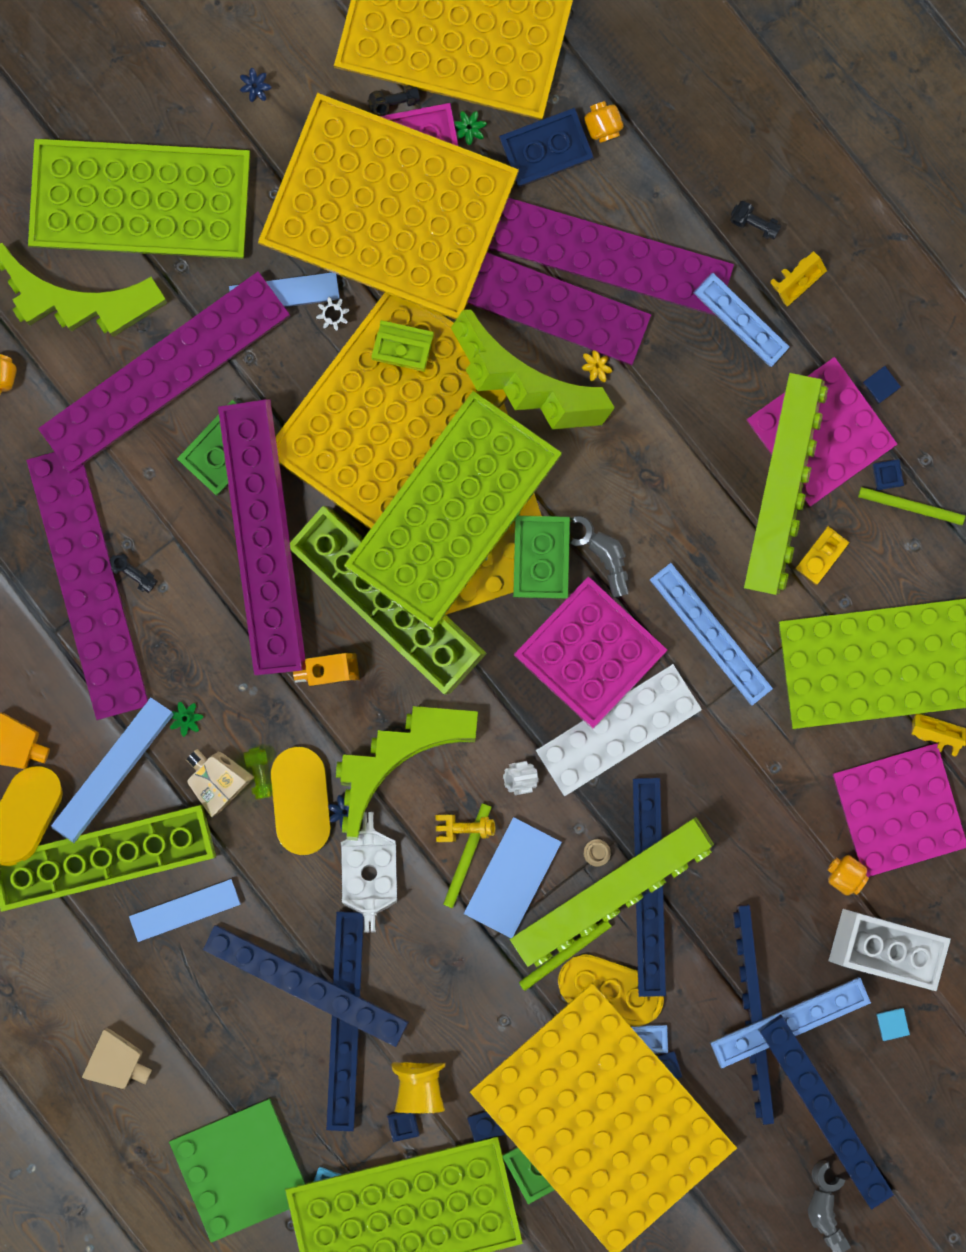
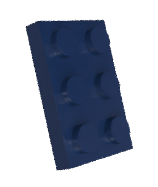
(546, 147)

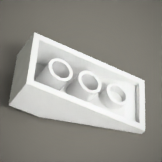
(889, 950)

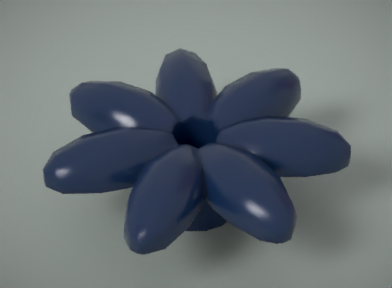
(255, 85)
(338, 810)

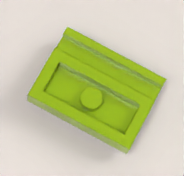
(402, 346)

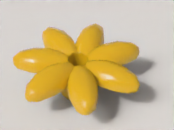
(596, 366)

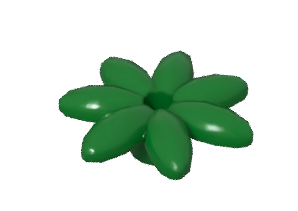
(466, 122)
(191, 719)

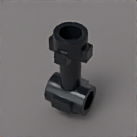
(380, 103)
(743, 214)
(121, 564)

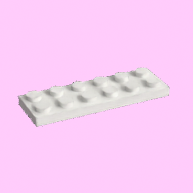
(629, 726)

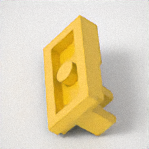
(802, 277)
(822, 555)
(939, 731)

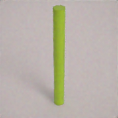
(912, 506)
(465, 860)
(564, 955)

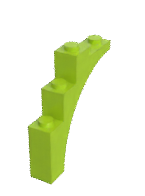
(116, 308)
(526, 388)
(364, 774)

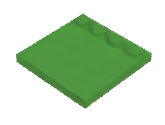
(238, 1169)

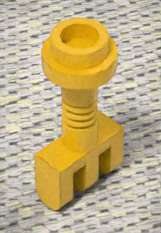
(485, 827)

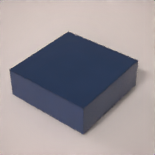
(881, 384)
(887, 475)
(403, 1126)

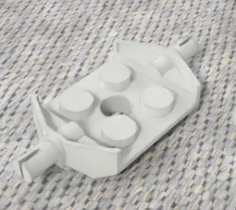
(374, 851)

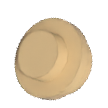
(597, 852)

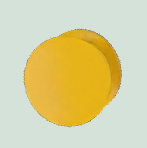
(418, 1087)

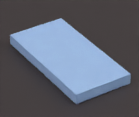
(512, 877)

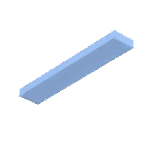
(711, 634)
(112, 770)
(799, 1018)

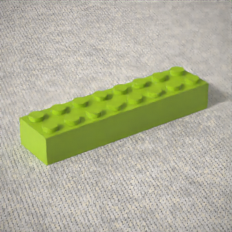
(784, 484)
(439, 654)
(108, 857)
(612, 891)

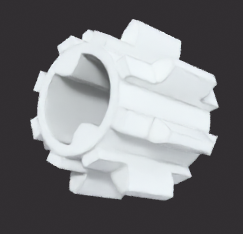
(327, 319)
(520, 778)

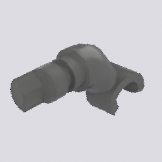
(609, 552)
(821, 1208)

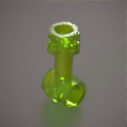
(256, 758)

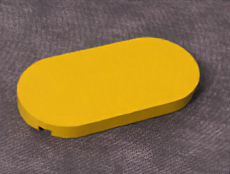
(300, 800)
(27, 812)
(615, 982)

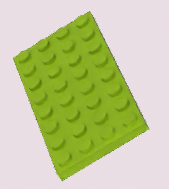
(139, 198)
(453, 510)
(875, 663)
(416, 1204)

